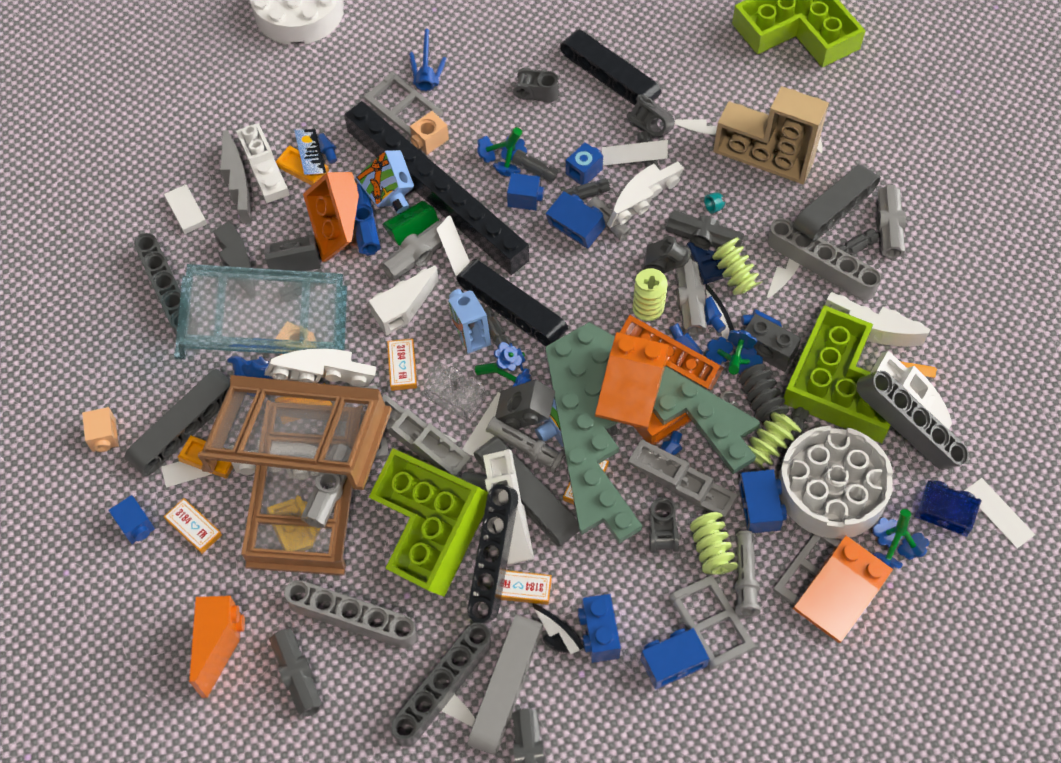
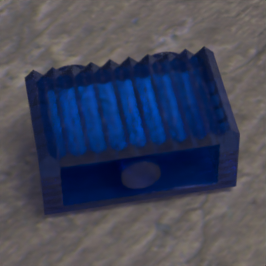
(948, 507)

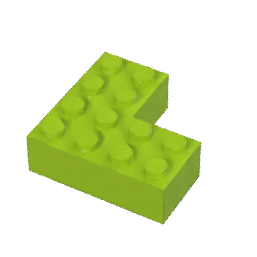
(819, 25)
(828, 375)
(441, 521)

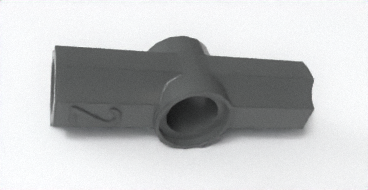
(702, 231)
(296, 673)
(527, 738)

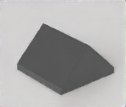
(293, 254)

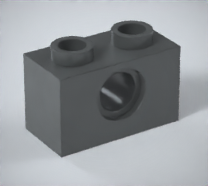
(773, 343)
(525, 404)

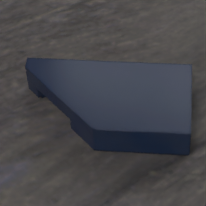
(707, 265)

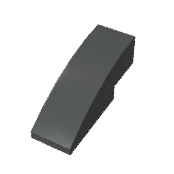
(232, 246)

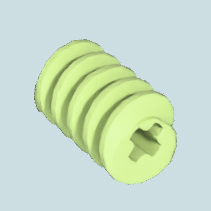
(735, 267)
(649, 294)
(772, 438)
(710, 544)

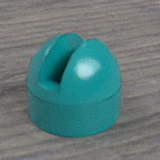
(714, 202)

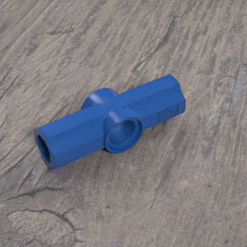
(365, 225)

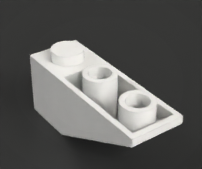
(399, 304)

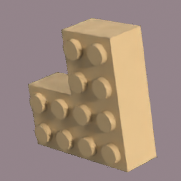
(775, 142)

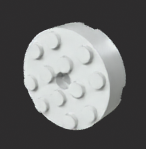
(297, 19)
(835, 482)

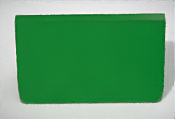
(411, 221)

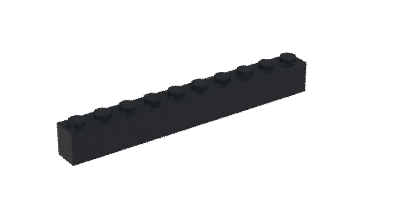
(441, 190)

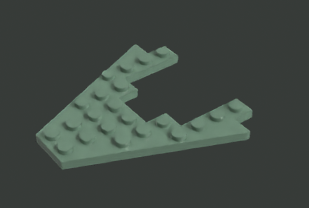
(577, 375)

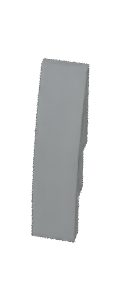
(235, 176)
(424, 439)
(682, 479)

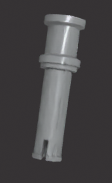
(535, 449)
(746, 585)

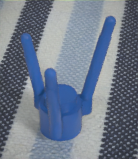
(425, 77)

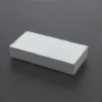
(185, 209)

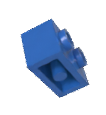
(576, 219)
(761, 501)
(600, 628)
(674, 657)

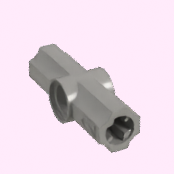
(891, 222)
(413, 252)
(691, 299)
(323, 500)

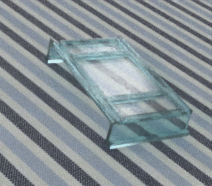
(260, 310)

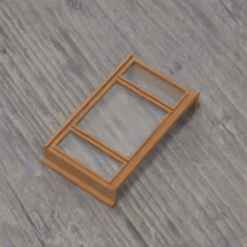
(298, 427)
(277, 535)

